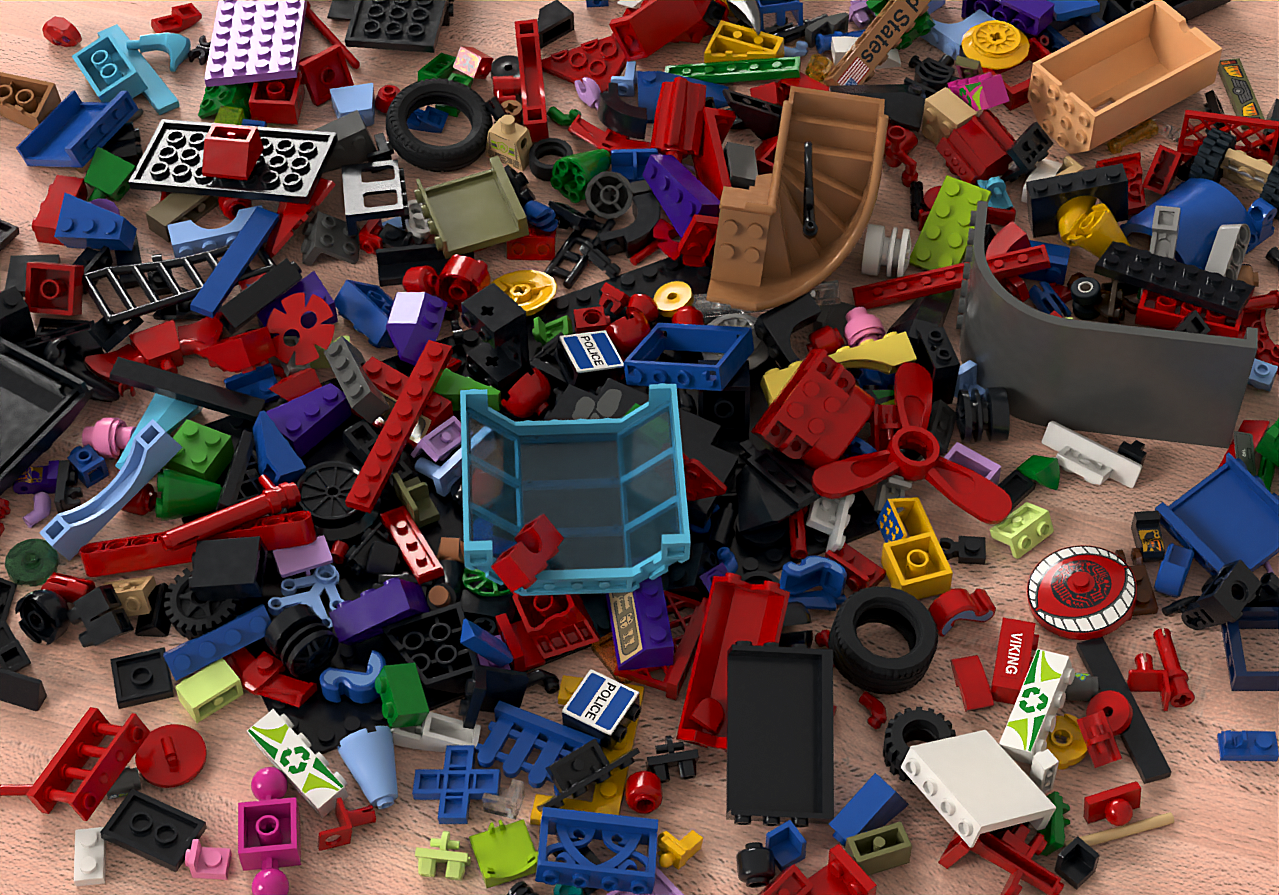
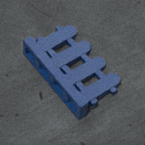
(530, 733)

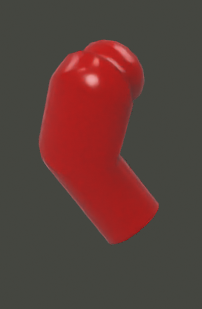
(876, 708)

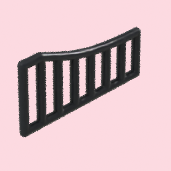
(163, 268)

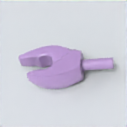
(590, 93)

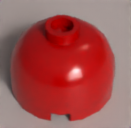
(628, 333)
(529, 395)

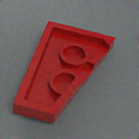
(1134, 173)

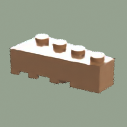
(27, 99)

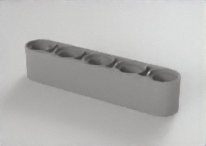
(1229, 250)

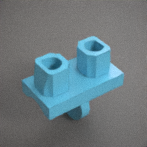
(999, 195)

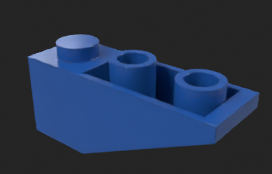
(274, 452)

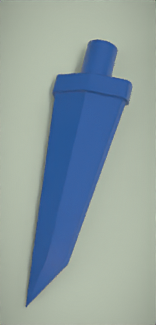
(818, 600)

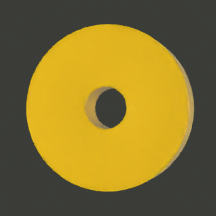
(672, 297)

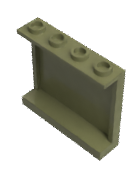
(473, 211)

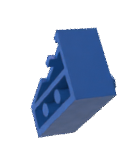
(91, 226)

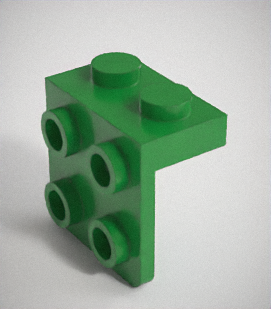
(226, 95)

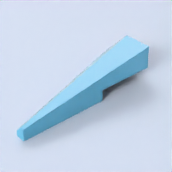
(167, 413)

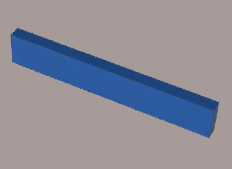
(234, 262)

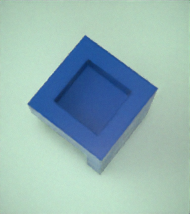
(786, 844)

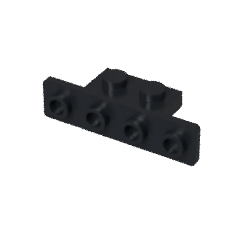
(581, 768)

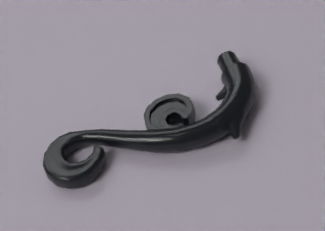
(809, 225)

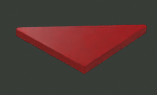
(592, 59)

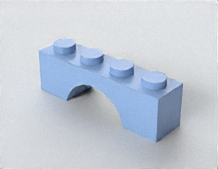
(191, 239)

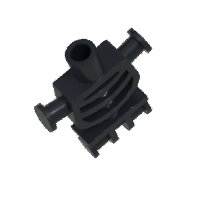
(931, 74)

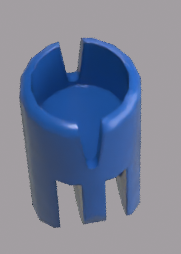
(540, 216)
(1048, 300)

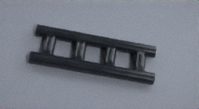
(580, 260)

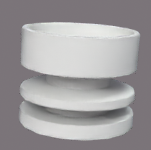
(885, 251)

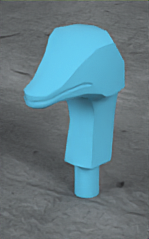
(174, 44)

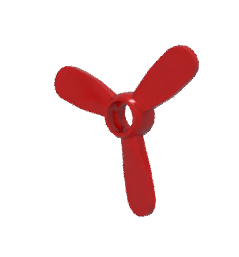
(959, 484)

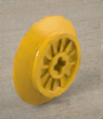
(995, 44)
(528, 289)

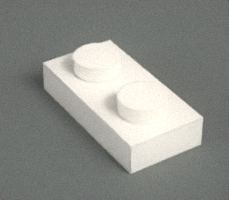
(89, 857)

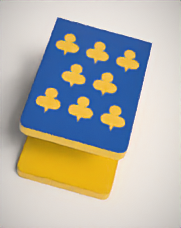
(912, 515)

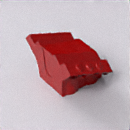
(977, 149)
(556, 622)

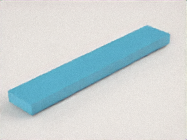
(157, 93)

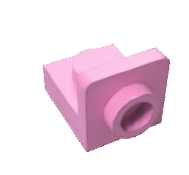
(208, 861)

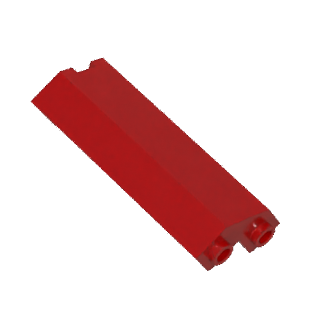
(732, 614)

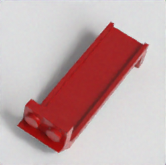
(713, 174)

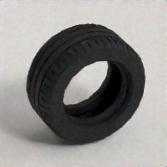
(893, 609)

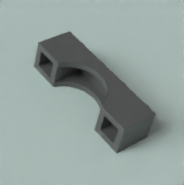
(358, 388)

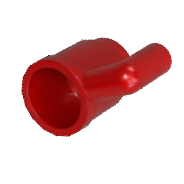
(506, 87)

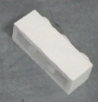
(1044, 770)

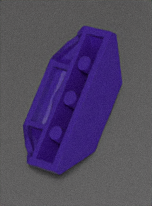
(413, 322)

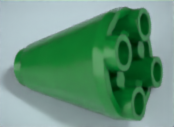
(575, 171)
(184, 495)

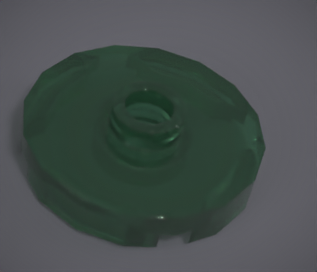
(34, 572)

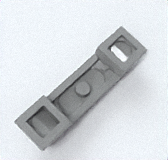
(1165, 232)

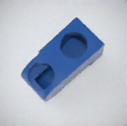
(1262, 217)

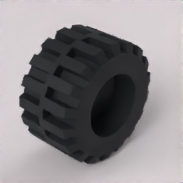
(912, 726)

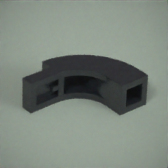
(638, 234)

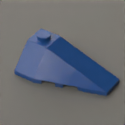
(650, 85)

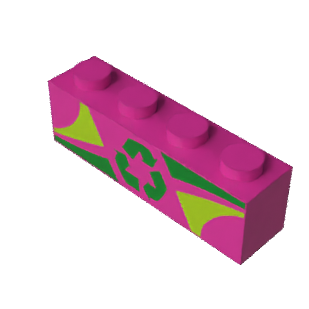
(980, 90)

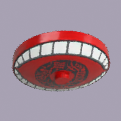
(1082, 592)

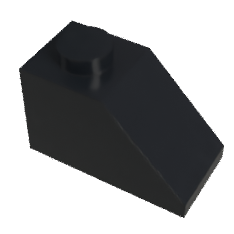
(554, 22)

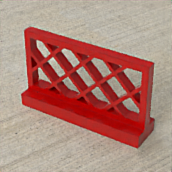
(1190, 147)
(684, 652)

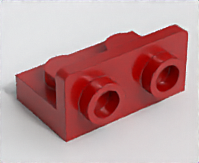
(535, 246)
(860, 570)

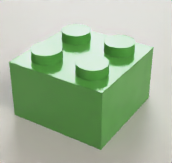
(203, 452)

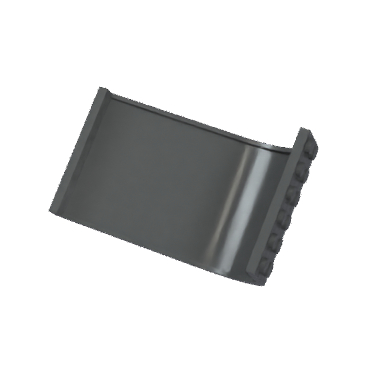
(1097, 372)

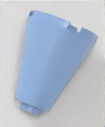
(372, 764)

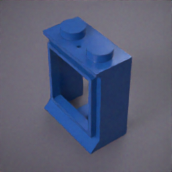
(779, 8)

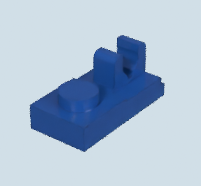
(1248, 746)

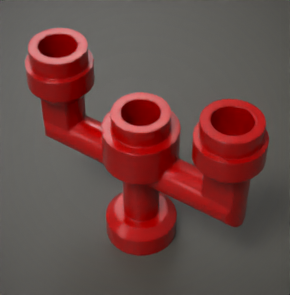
(895, 155)

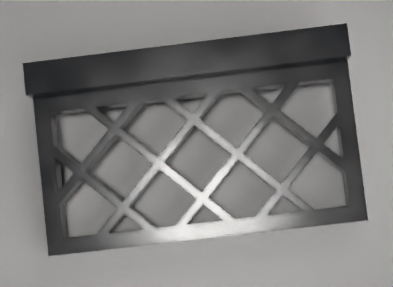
(238, 471)

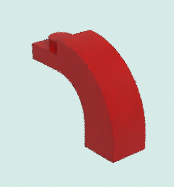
(1008, 240)

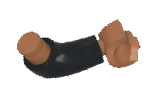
(449, 587)

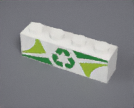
(1037, 706)
(300, 765)

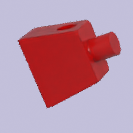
(1163, 170)

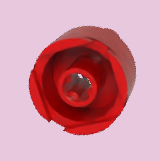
(461, 280)

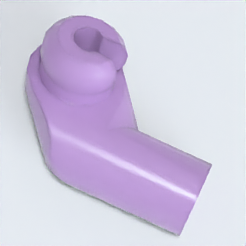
(41, 510)

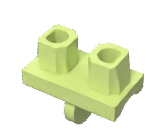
(455, 861)

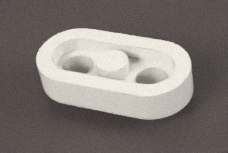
(417, 223)

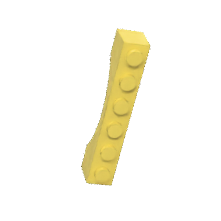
(879, 355)

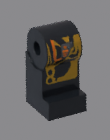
(1148, 535)

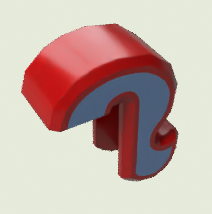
(960, 605)

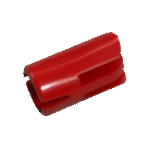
(69, 587)

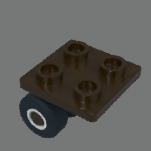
(1090, 303)

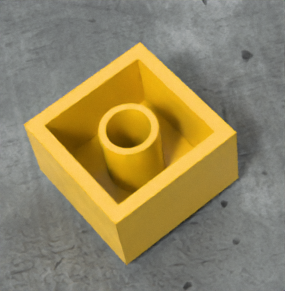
(917, 565)

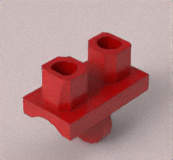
(883, 426)
(1099, 739)

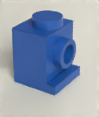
(84, 461)

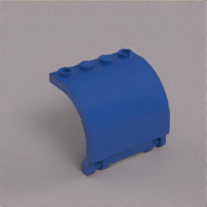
(1203, 210)

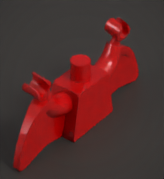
(160, 348)

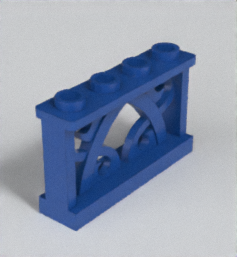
(582, 873)

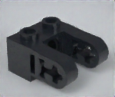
(1222, 597)

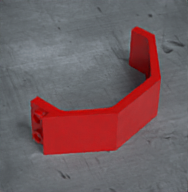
(655, 25)

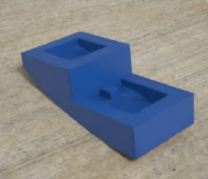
(430, 120)

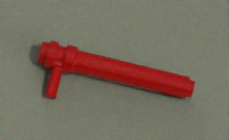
(270, 502)

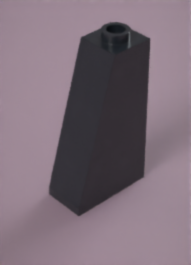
(259, 295)

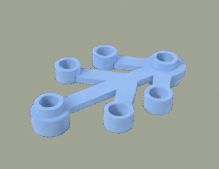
(323, 579)

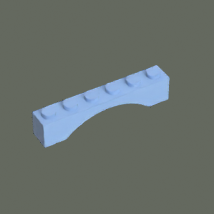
(148, 455)

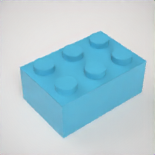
(108, 69)

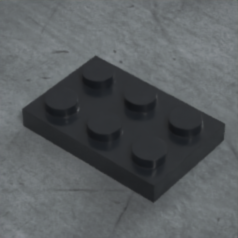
(153, 830)

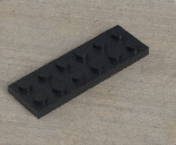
(1174, 279)

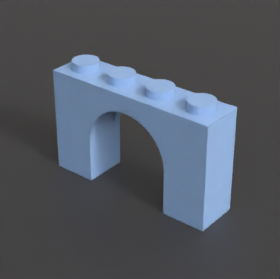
(949, 36)

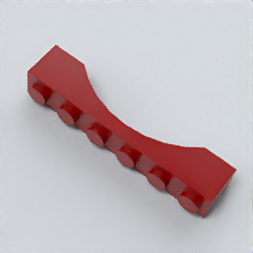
(531, 79)

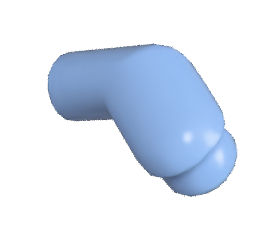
(799, 50)

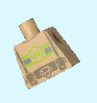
(509, 142)

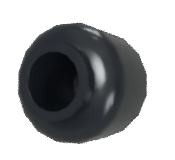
(755, 865)

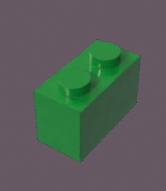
(401, 695)

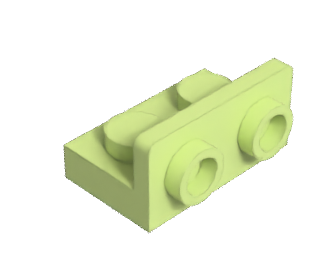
(1023, 529)

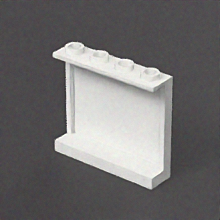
(976, 785)

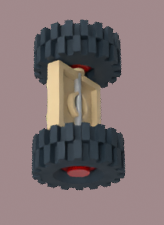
(1220, 160)

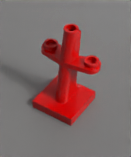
(1008, 859)

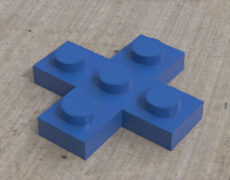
(456, 784)

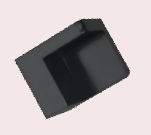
(1076, 862)

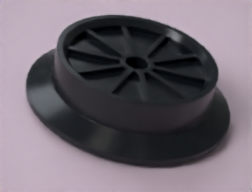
(324, 495)

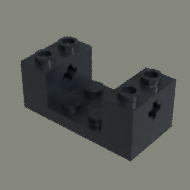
(503, 329)

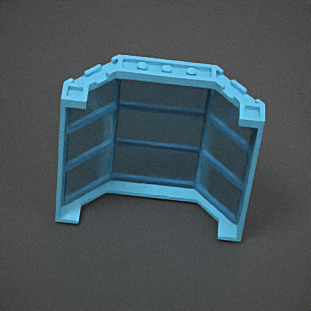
(601, 482)

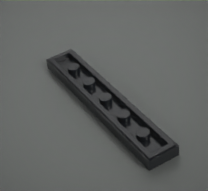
(186, 389)
(1138, 736)

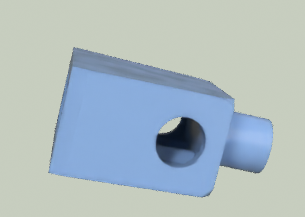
(353, 98)

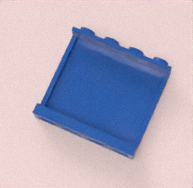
(75, 131)
(1226, 518)

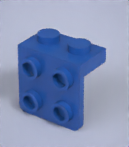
(1058, 259)

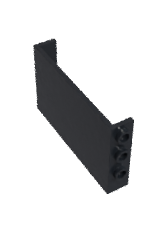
(779, 734)

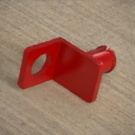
(1149, 680)
(346, 821)

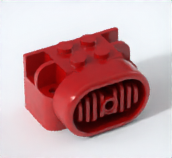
(816, 412)

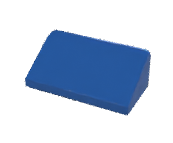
(485, 644)

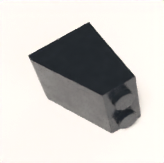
(731, 405)

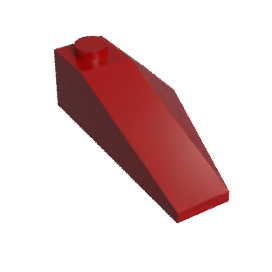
(293, 215)

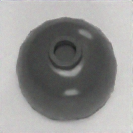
(609, 195)

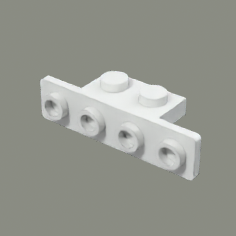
(1089, 458)
(831, 518)

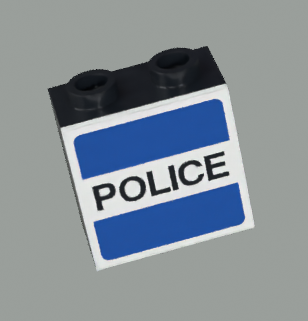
(588, 359)
(602, 709)

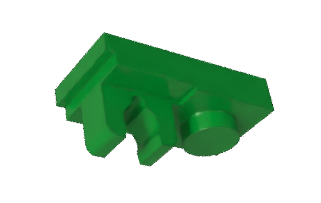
(1054, 830)

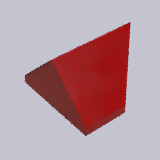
(297, 384)

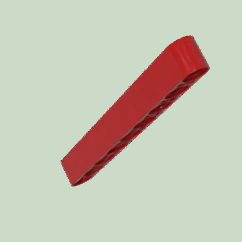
(147, 552)

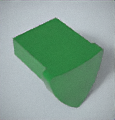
(1043, 470)

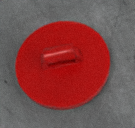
(171, 756)

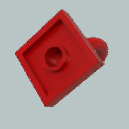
(325, 72)

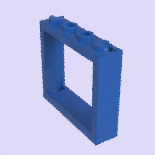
(643, 370)

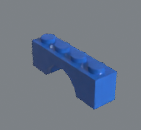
(218, 643)

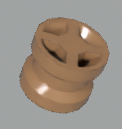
(515, 109)

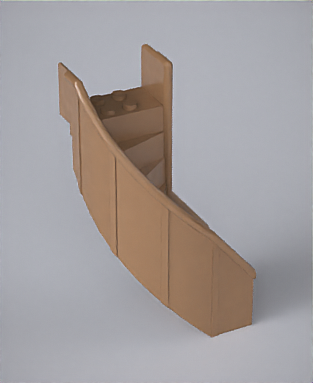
(760, 238)

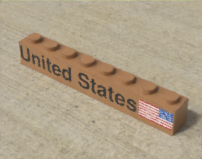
(876, 42)

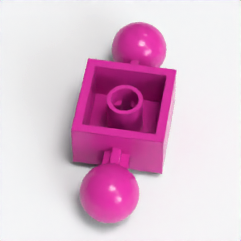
(269, 832)

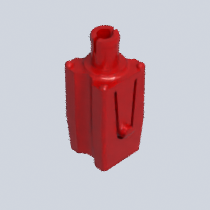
(679, 118)

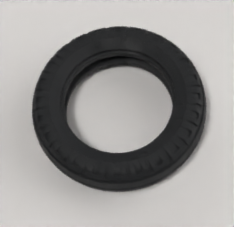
(430, 156)

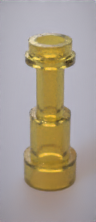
(1146, 129)

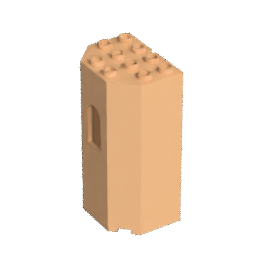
(1136, 62)

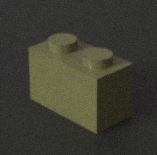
(880, 848)

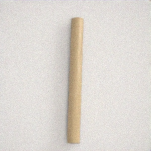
(1126, 830)

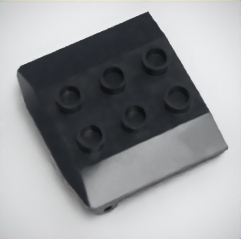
(34, 408)

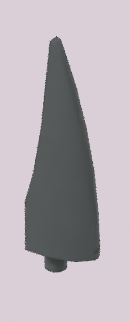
(747, 12)

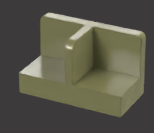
(416, 500)

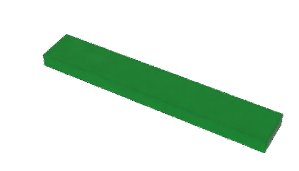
(740, 70)

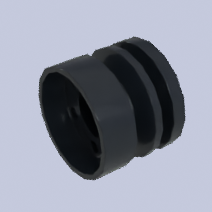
(986, 414)
(301, 641)

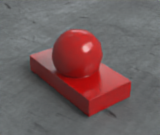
(1113, 804)

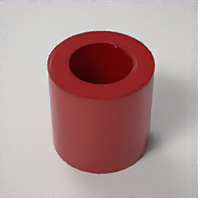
(338, 551)

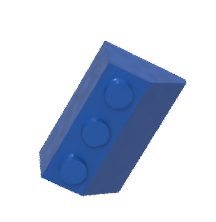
(367, 309)

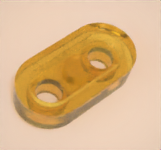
(818, 67)

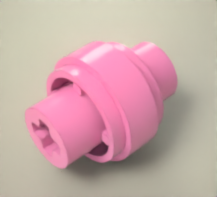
(862, 327)
(108, 437)

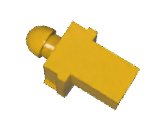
(677, 852)

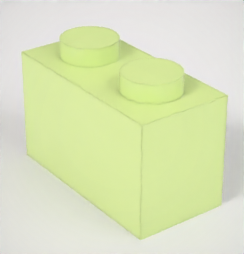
(209, 690)

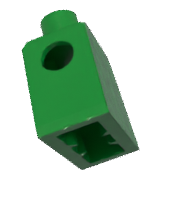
(108, 176)

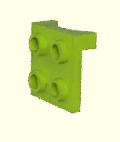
(504, 853)

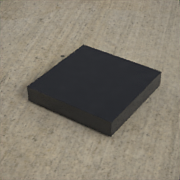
(141, 678)

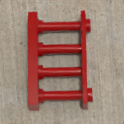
(73, 755)

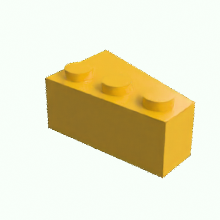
(738, 43)

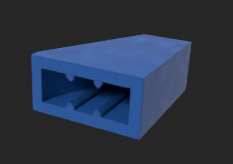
(868, 810)

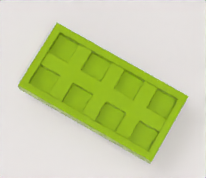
(947, 225)

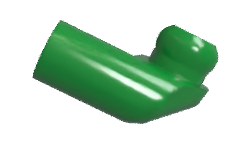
(563, 119)

